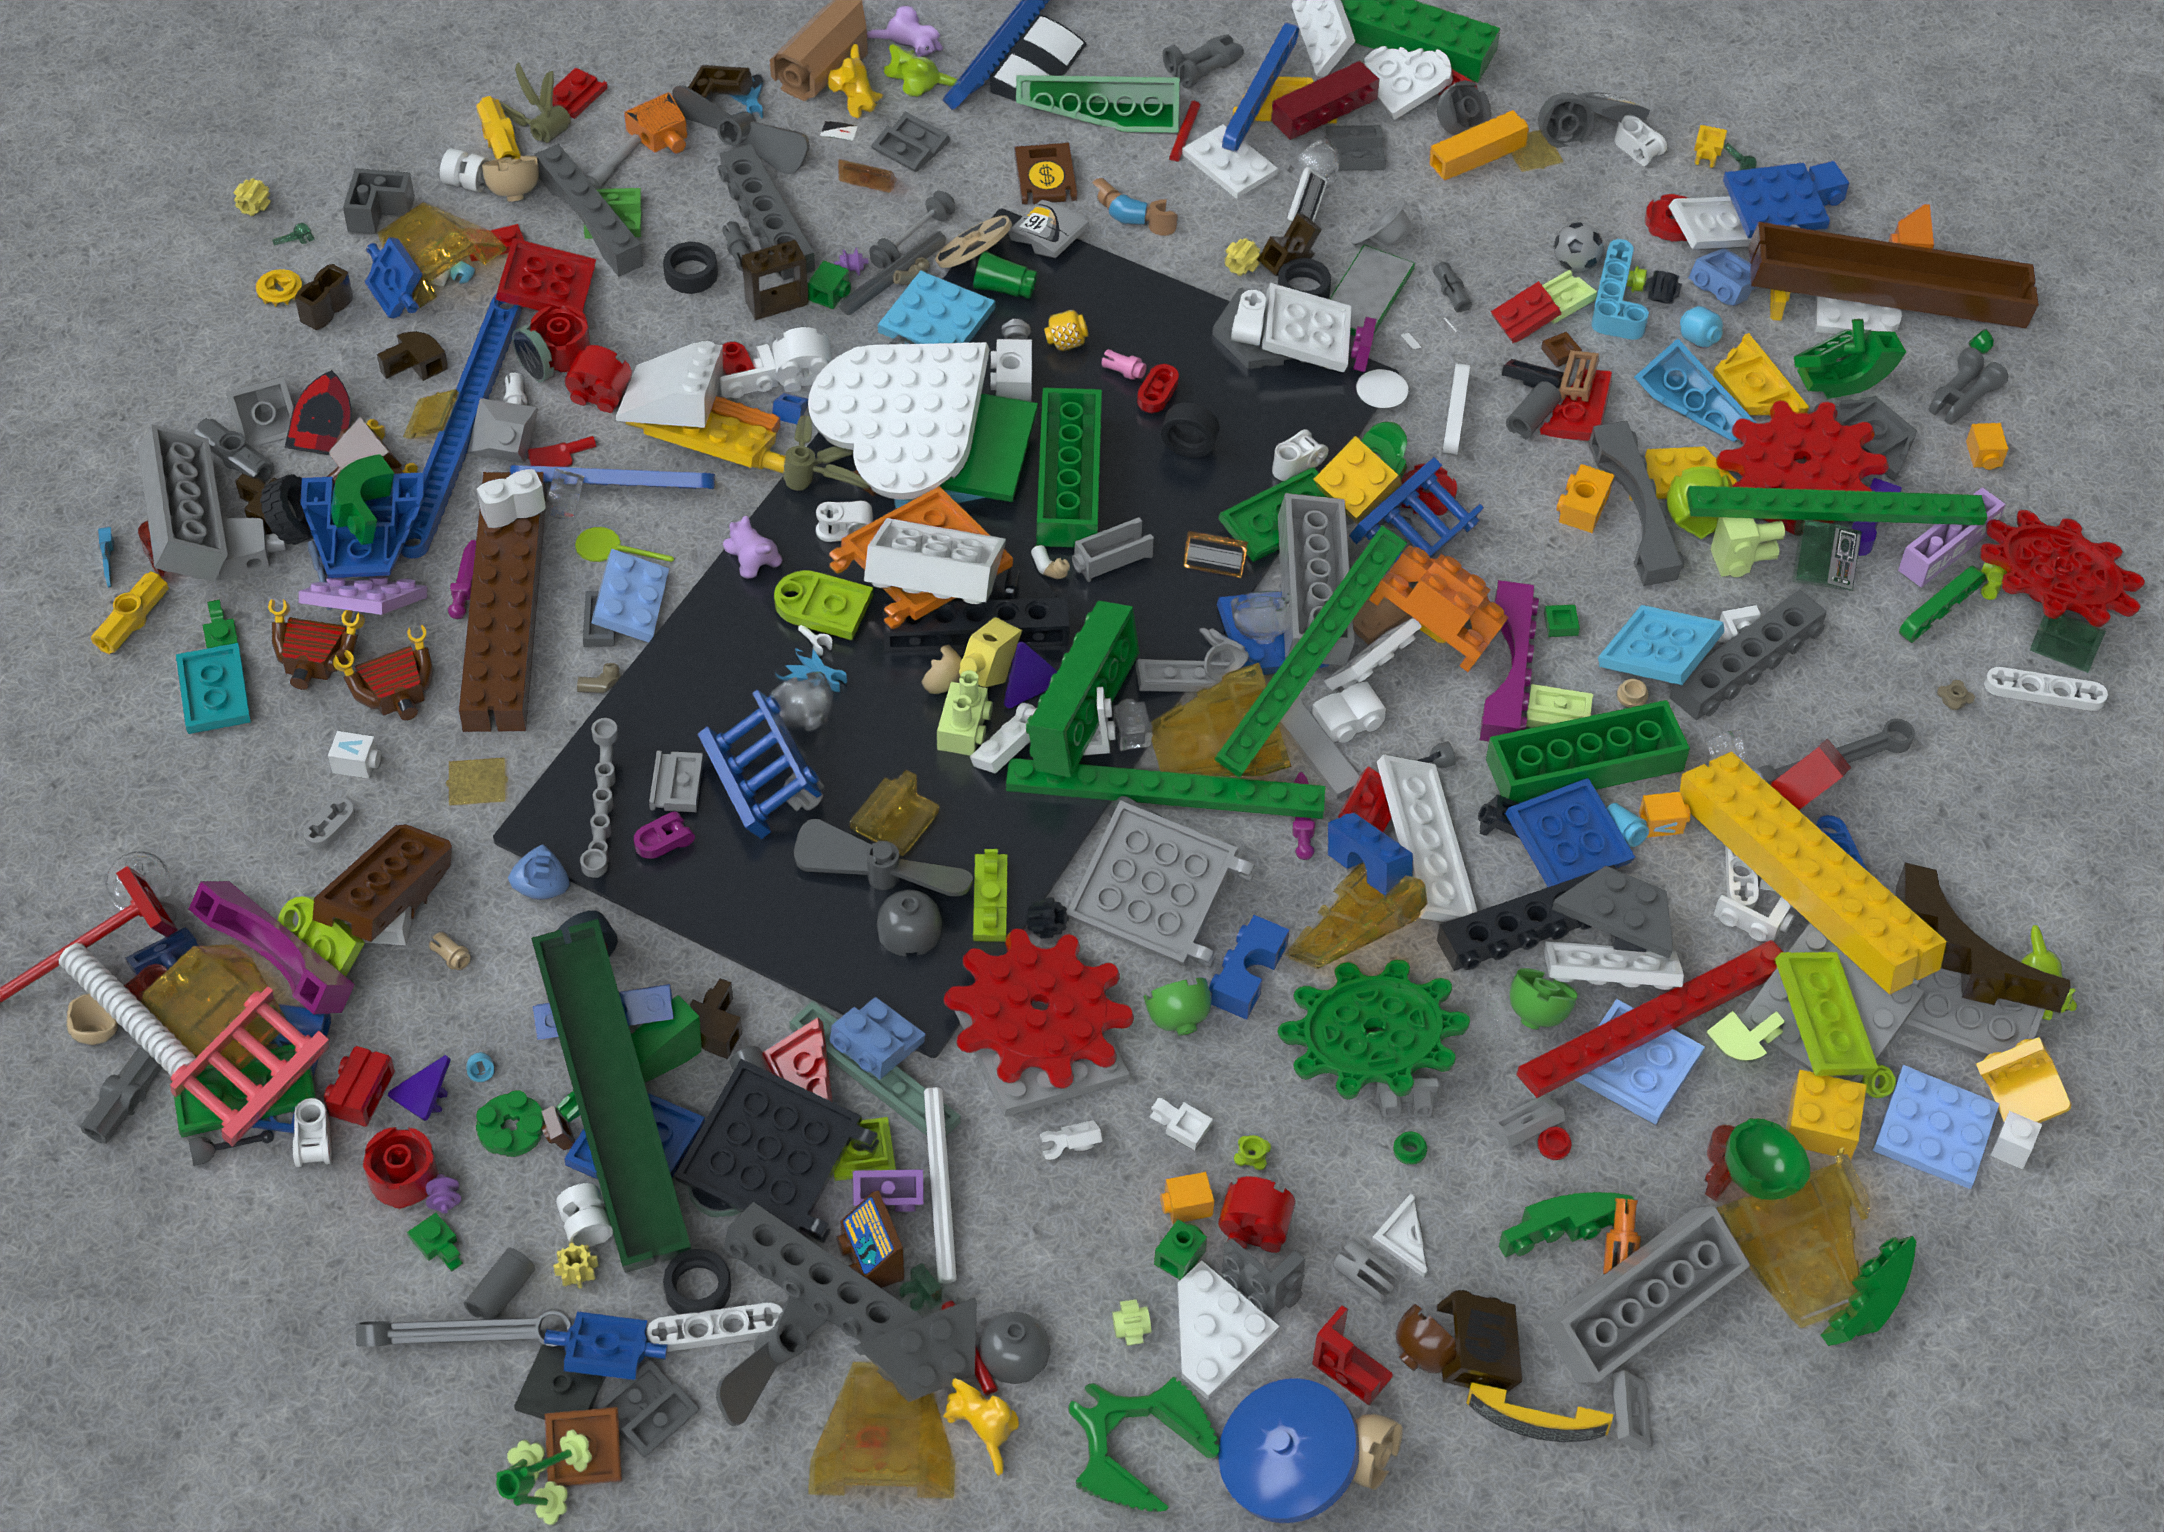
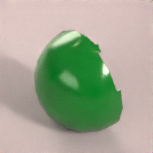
(1766, 1160)

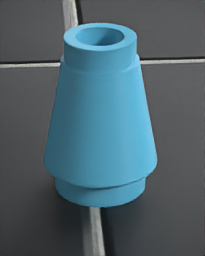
(1629, 824)

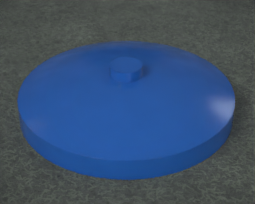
(1289, 1450)

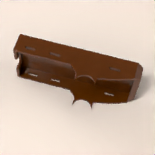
(385, 881)

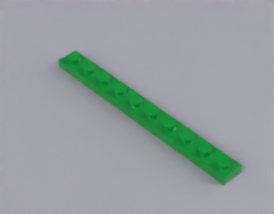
(1836, 505)
(1310, 652)
(1171, 789)

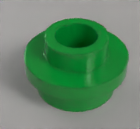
(1410, 1139)

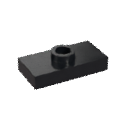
(1531, 373)

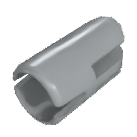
(1361, 1266)

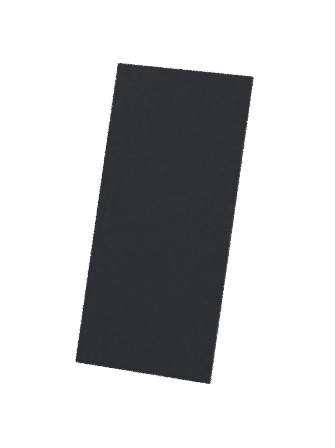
(728, 640)

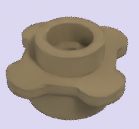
(1952, 700)

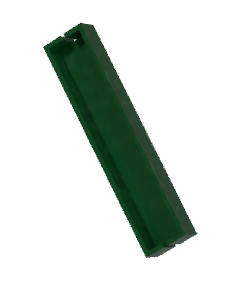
(611, 1096)

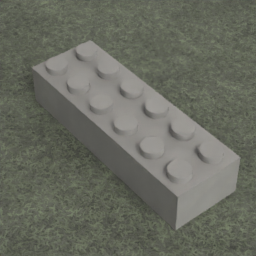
(182, 503)
(1313, 564)
(1645, 1294)

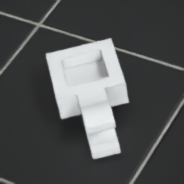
(1184, 1124)
(1076, 1136)

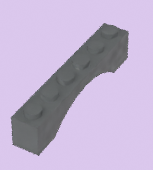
(610, 234)
(1618, 453)

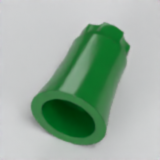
(1004, 276)

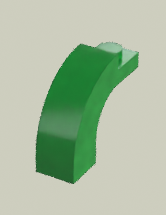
(1859, 370)
(356, 484)

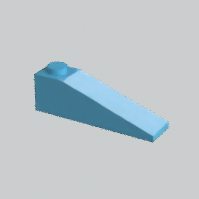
(1690, 389)

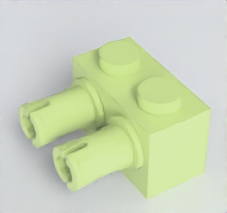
(1739, 544)
(964, 716)

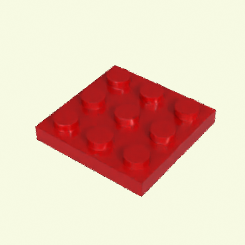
(545, 277)

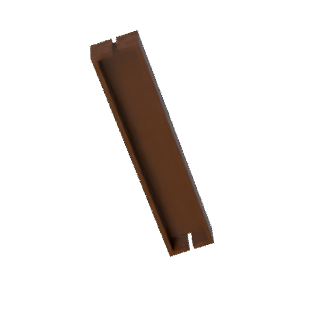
(1892, 275)
(502, 622)

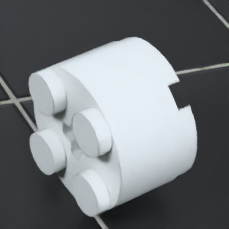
(800, 357)

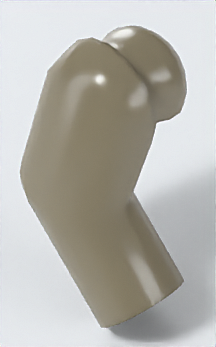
(906, 277)
(601, 683)

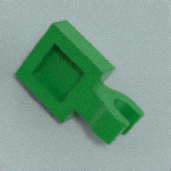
(220, 631)
(434, 1239)

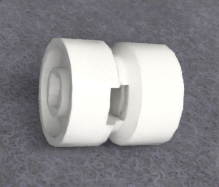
(462, 169)
(584, 1215)

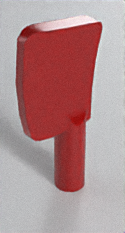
(559, 454)

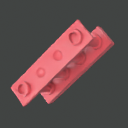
(259, 1098)

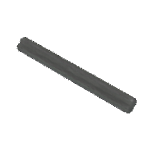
(885, 277)

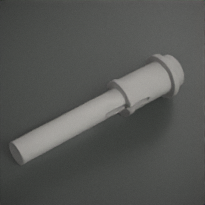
(605, 169)

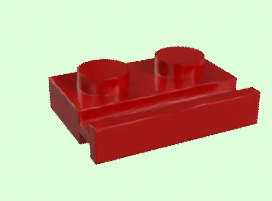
(577, 92)
(1526, 312)
(1368, 800)

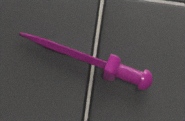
(462, 588)
(1303, 829)

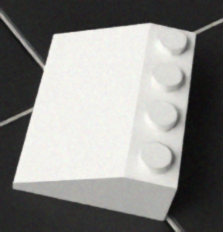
(674, 387)
(934, 560)

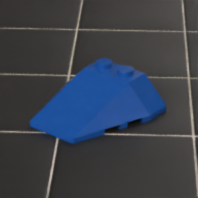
(340, 549)

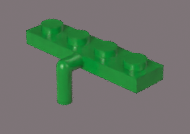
(1833, 348)

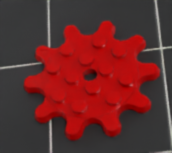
(1774, 446)
(2061, 568)
(1033, 1037)

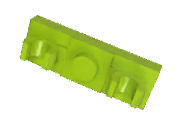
(990, 896)

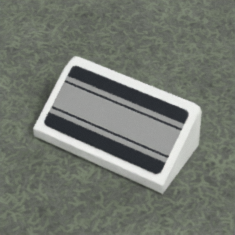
(1308, 195)

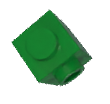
(829, 285)
(1180, 1249)

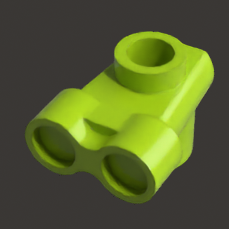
(1994, 575)

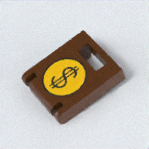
(1045, 172)

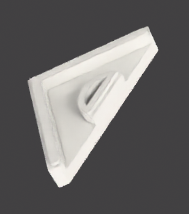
(1403, 1236)

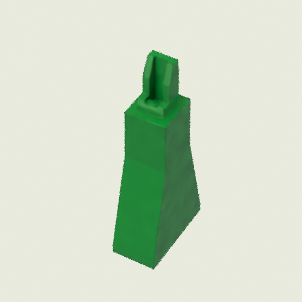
(658, 1047)

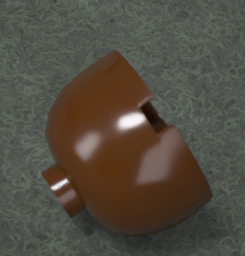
(1424, 1342)

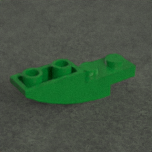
(1576, 1214)
(1877, 1294)

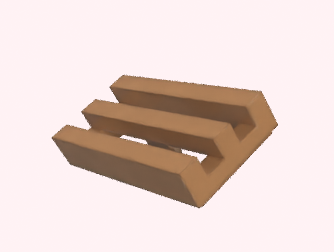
(1576, 390)

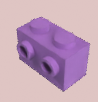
(896, 1187)

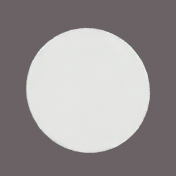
(1382, 388)

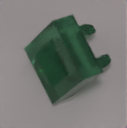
(924, 1286)

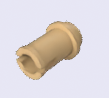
(456, 956)

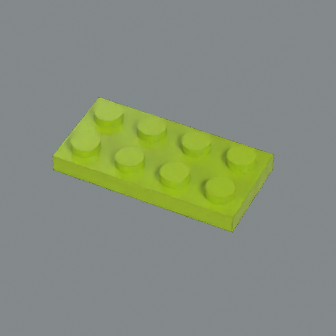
(1826, 1013)

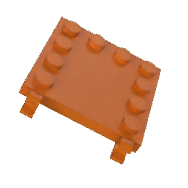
(931, 509)

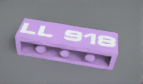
(1945, 544)

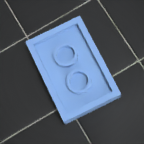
(630, 595)

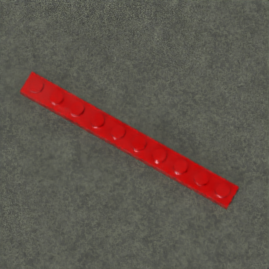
(1649, 1020)

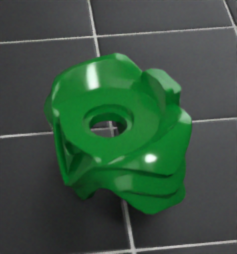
(1389, 443)

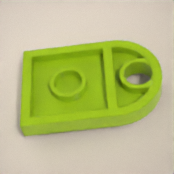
(823, 602)
(332, 943)

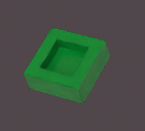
(1561, 620)

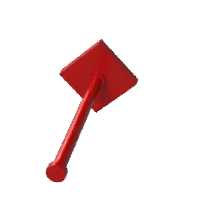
(143, 903)

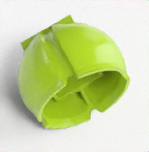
(1678, 504)

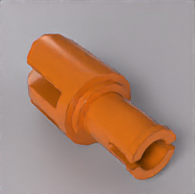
(1623, 1233)

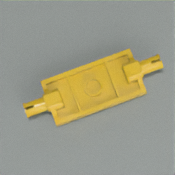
(723, 439)

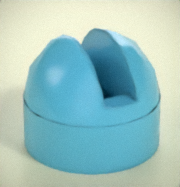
(462, 269)
(472, 1067)

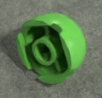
(1540, 1000)
(1179, 1006)

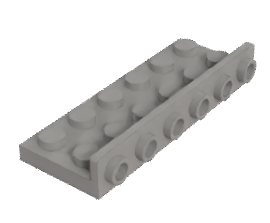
(1969, 1023)

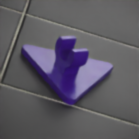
(1028, 676)
(421, 1090)

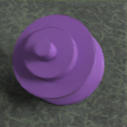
(853, 261)
(442, 1193)

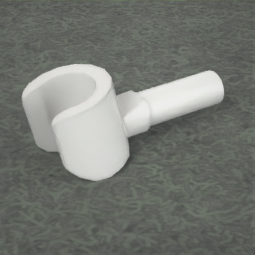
(817, 640)

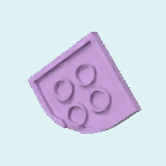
(367, 596)

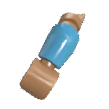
(1136, 212)

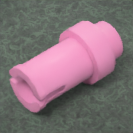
(1130, 366)

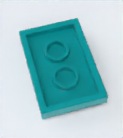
(213, 688)

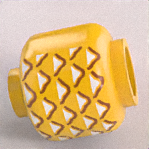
(1066, 330)

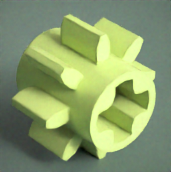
(1131, 1322)

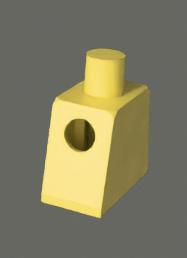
(991, 652)

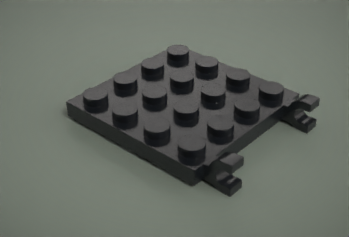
(772, 1147)

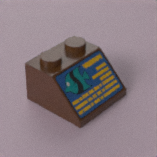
(872, 1242)

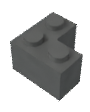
(375, 194)

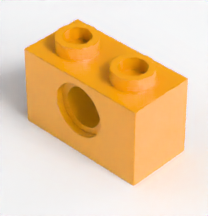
(1585, 498)

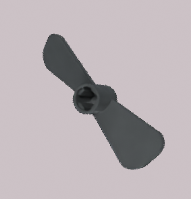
(775, 145)
(831, 850)
(787, 1339)

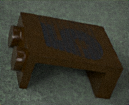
(1484, 1341)

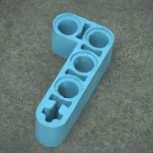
(1611, 313)

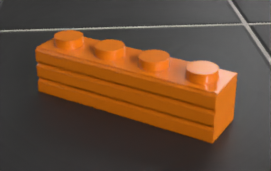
(745, 414)

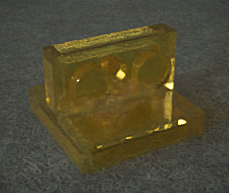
(895, 813)

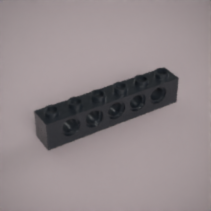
(1040, 619)
(1517, 916)

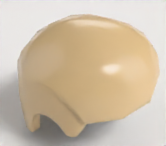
(943, 671)
(89, 1021)

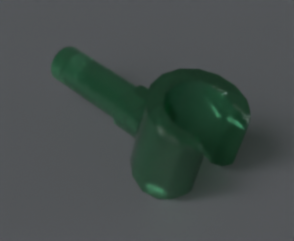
(1746, 162)
(299, 232)

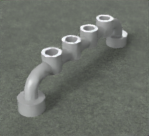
(595, 859)

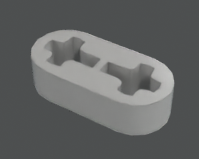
(327, 822)

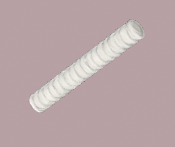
(125, 1008)

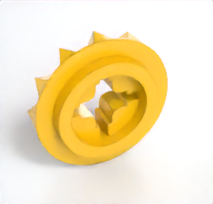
(285, 278)

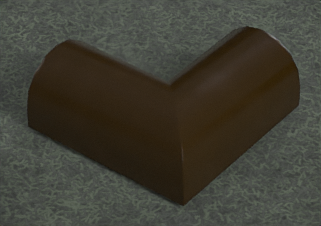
(721, 80)

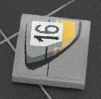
(1048, 228)

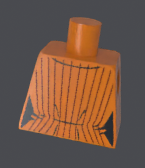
(658, 124)

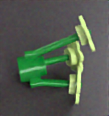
(526, 1467)

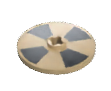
(973, 241)

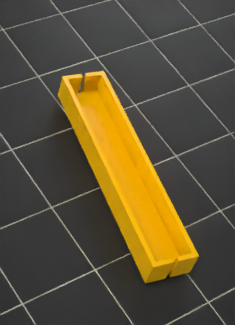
(1812, 873)

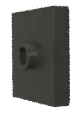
(555, 1390)

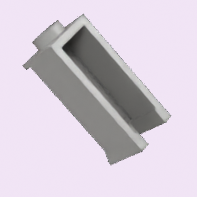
(1112, 549)

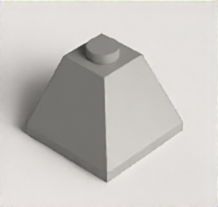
(262, 411)
(502, 430)

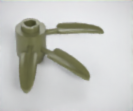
(551, 120)
(801, 461)

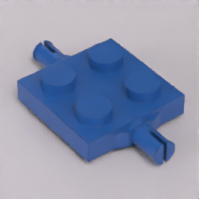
(393, 277)
(605, 1345)

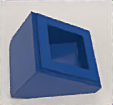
(789, 407)

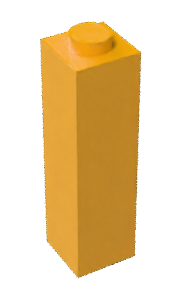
(1479, 145)

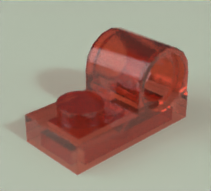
(1718, 1176)

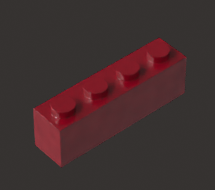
(1325, 100)

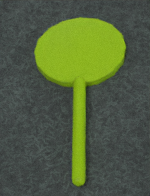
(596, 543)

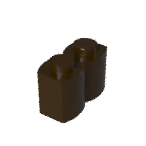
(324, 296)

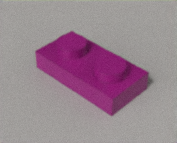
(1363, 343)

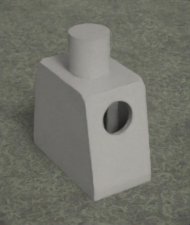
(247, 546)

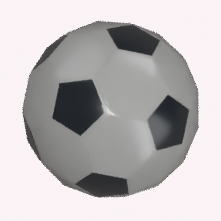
(1578, 247)

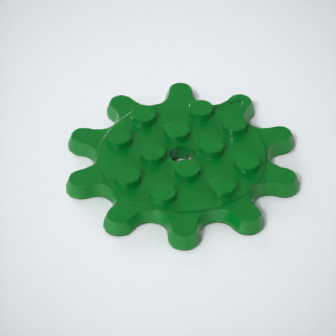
(1403, 1010)

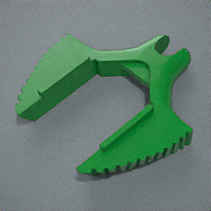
(1170, 1404)

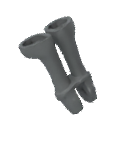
(1219, 49)
(1970, 366)

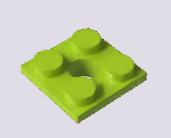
(863, 1160)

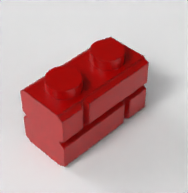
(359, 1085)

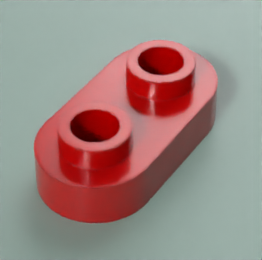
(737, 361)
(1155, 394)

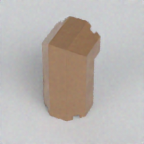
(819, 48)

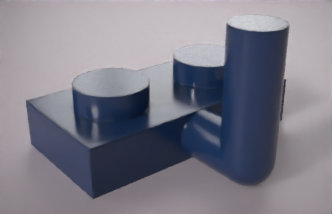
(163, 952)

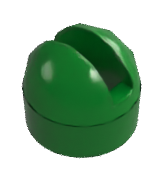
(1982, 341)

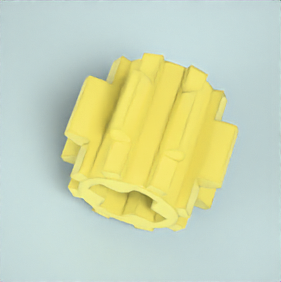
(252, 196)
(1242, 256)
(577, 1272)

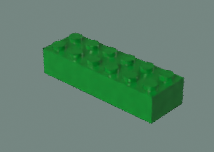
(1417, 25)
(1068, 466)
(1068, 709)
(1602, 747)

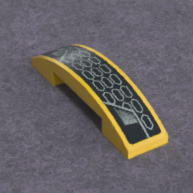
(1585, 1426)

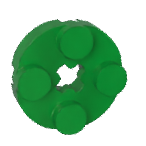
(515, 1107)

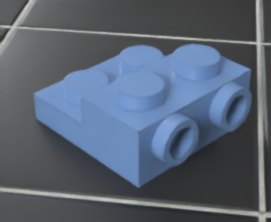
(1724, 276)
(875, 1037)

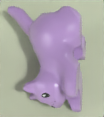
(906, 30)
(750, 548)

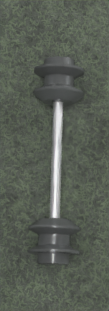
(937, 208)

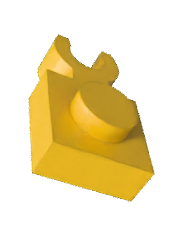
(1709, 144)

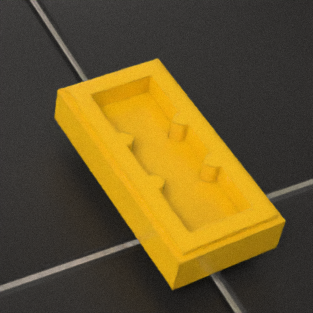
(1777, 303)

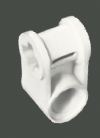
(1637, 140)
(1249, 318)
(1297, 455)
(844, 519)
(311, 1139)

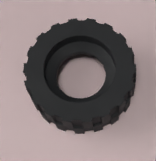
(278, 513)

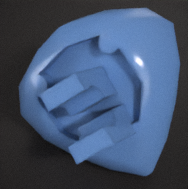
(539, 875)

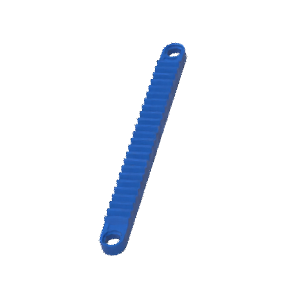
(994, 51)
(453, 443)

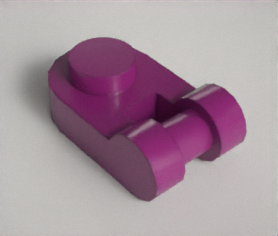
(652, 840)

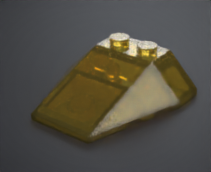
(438, 243)
(1194, 733)
(1358, 918)
(205, 995)
(1800, 1245)
(882, 1440)

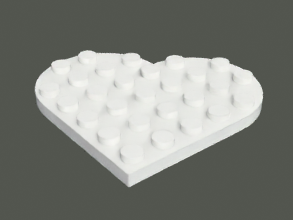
(902, 411)

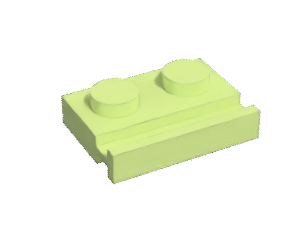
(1569, 294)
(1556, 705)

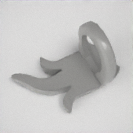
(1233, 651)

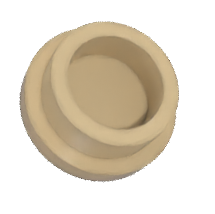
(1632, 693)

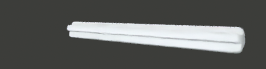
(940, 1185)

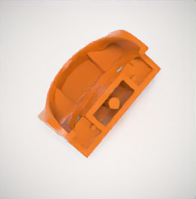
(1443, 601)

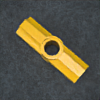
(497, 128)
(129, 612)

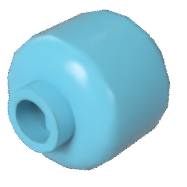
(1701, 326)

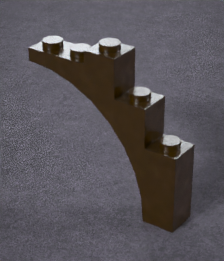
(1983, 968)

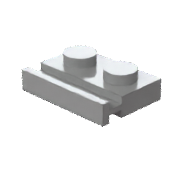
(676, 781)

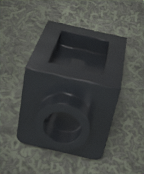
(1493, 816)

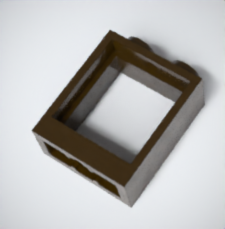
(778, 298)

